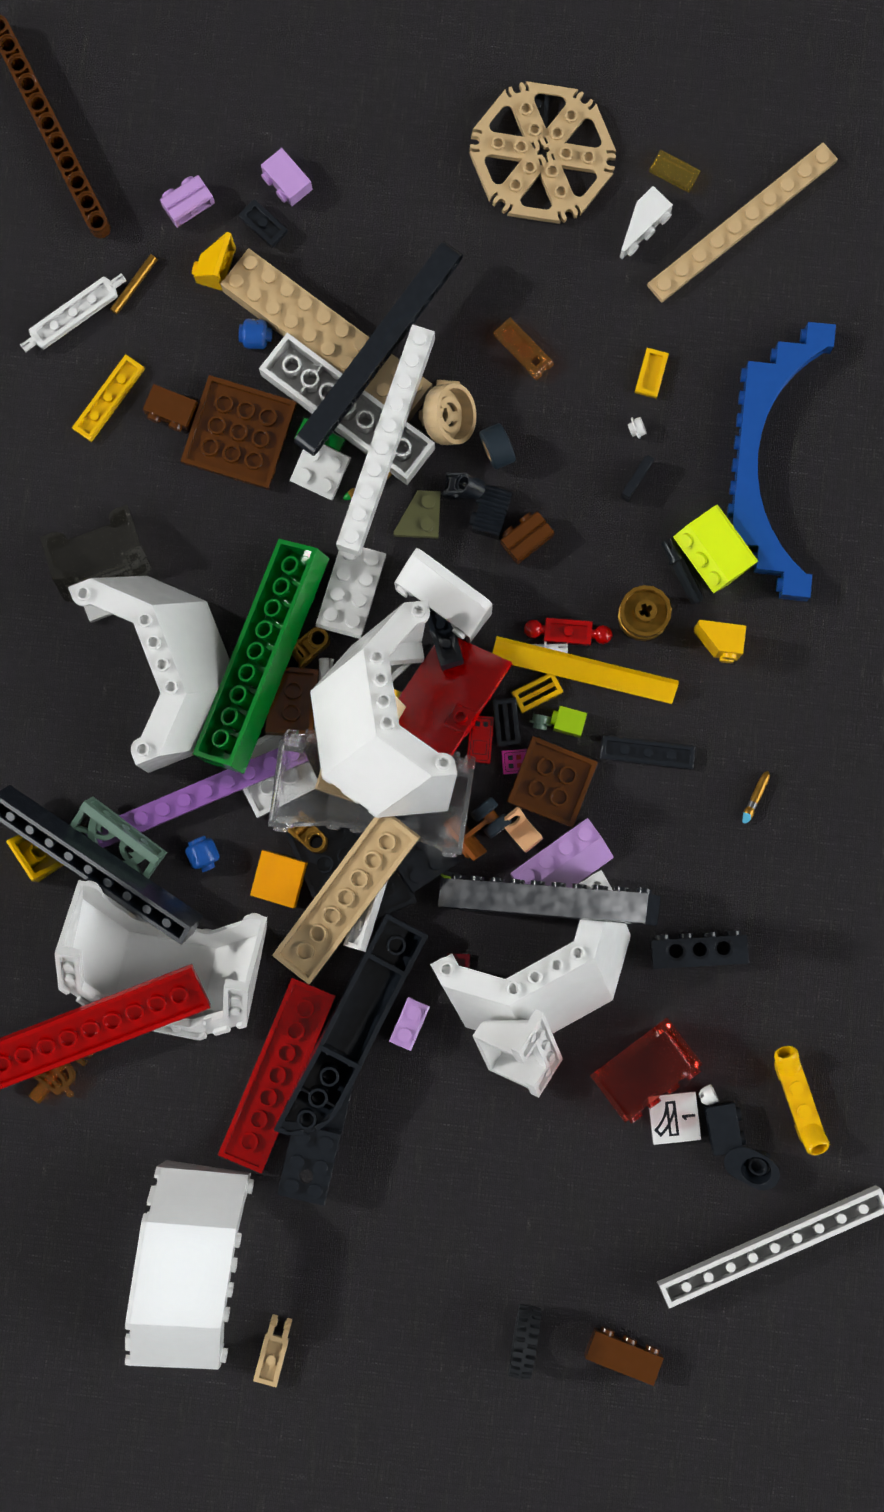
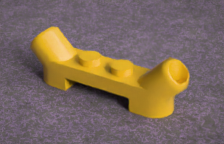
(800, 1100)

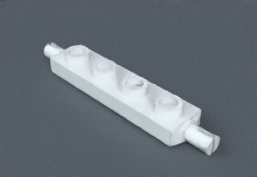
(73, 313)

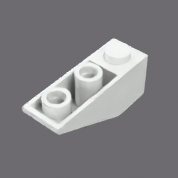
(648, 213)

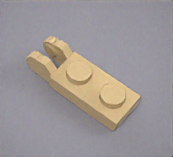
(272, 1354)

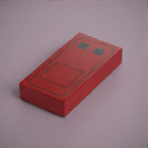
(481, 739)

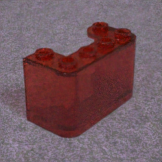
(646, 1071)

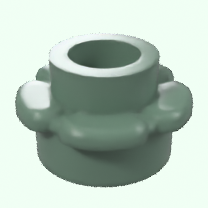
(540, 721)

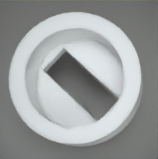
(708, 1095)

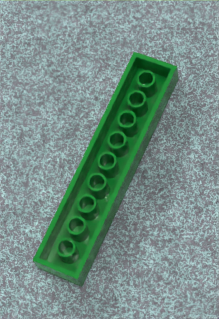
(261, 656)

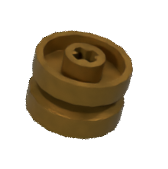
(649, 600)

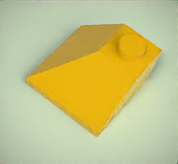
(215, 262)

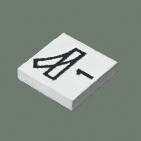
(675, 1119)

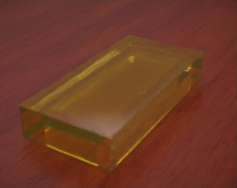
(674, 171)

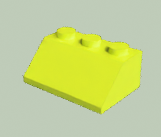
(715, 549)

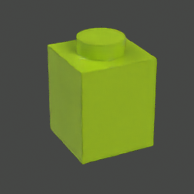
(568, 721)

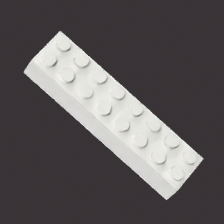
(310, 378)

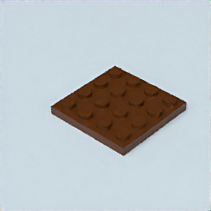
(238, 432)

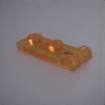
(522, 348)

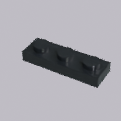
(445, 641)

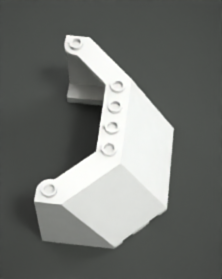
(181, 652)
(360, 730)
(112, 950)
(559, 985)
(185, 1267)

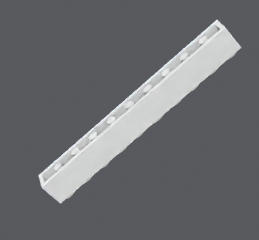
(385, 440)
(772, 1246)

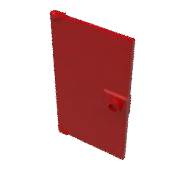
(448, 702)

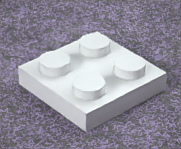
(321, 472)

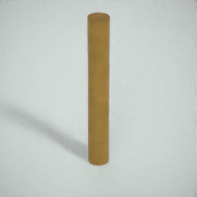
(133, 284)

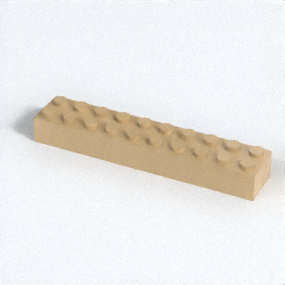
(295, 311)

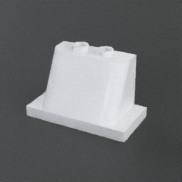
(520, 1050)

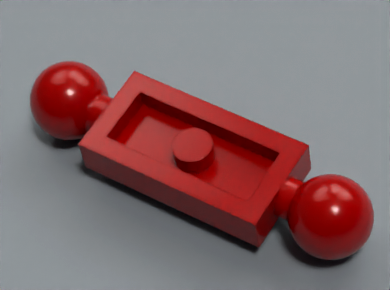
(568, 631)

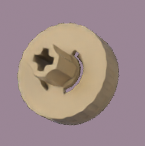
(438, 415)

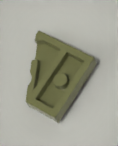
(421, 516)

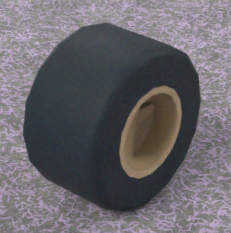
(497, 446)

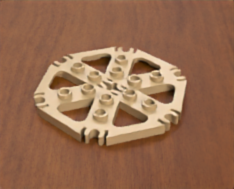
(529, 168)

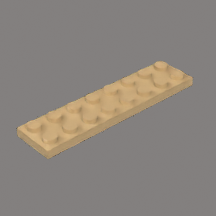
(345, 896)

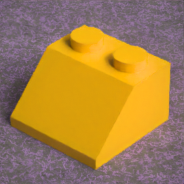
(722, 639)

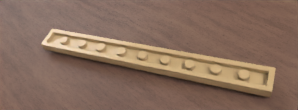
(742, 222)

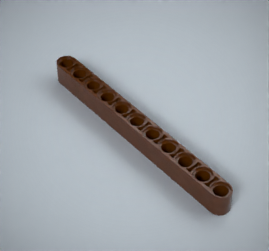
(54, 135)

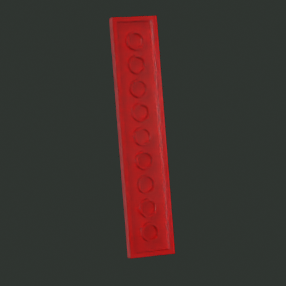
(101, 1025)

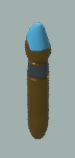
(755, 798)

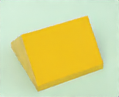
(33, 860)

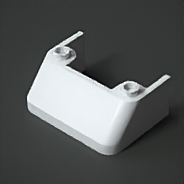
(446, 594)

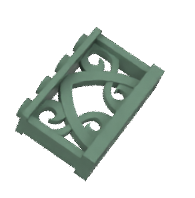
(104, 817)

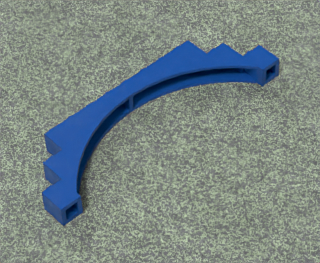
(747, 514)

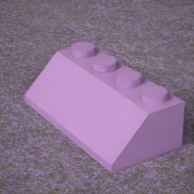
(567, 858)

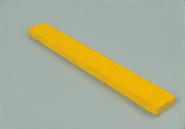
(586, 670)

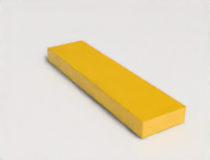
(108, 398)

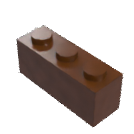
(624, 1355)

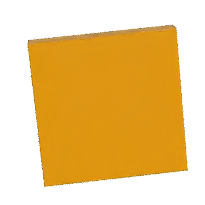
(278, 878)

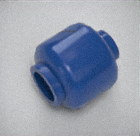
(255, 333)
(202, 853)

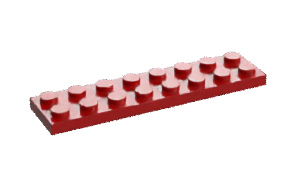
(276, 1074)

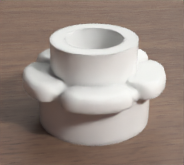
(637, 427)

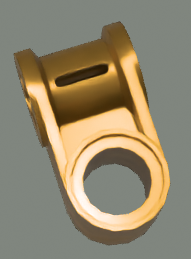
(308, 648)
(305, 835)

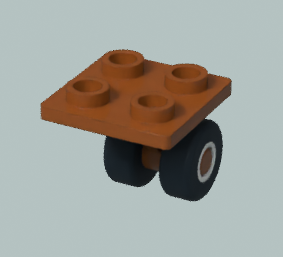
(471, 846)

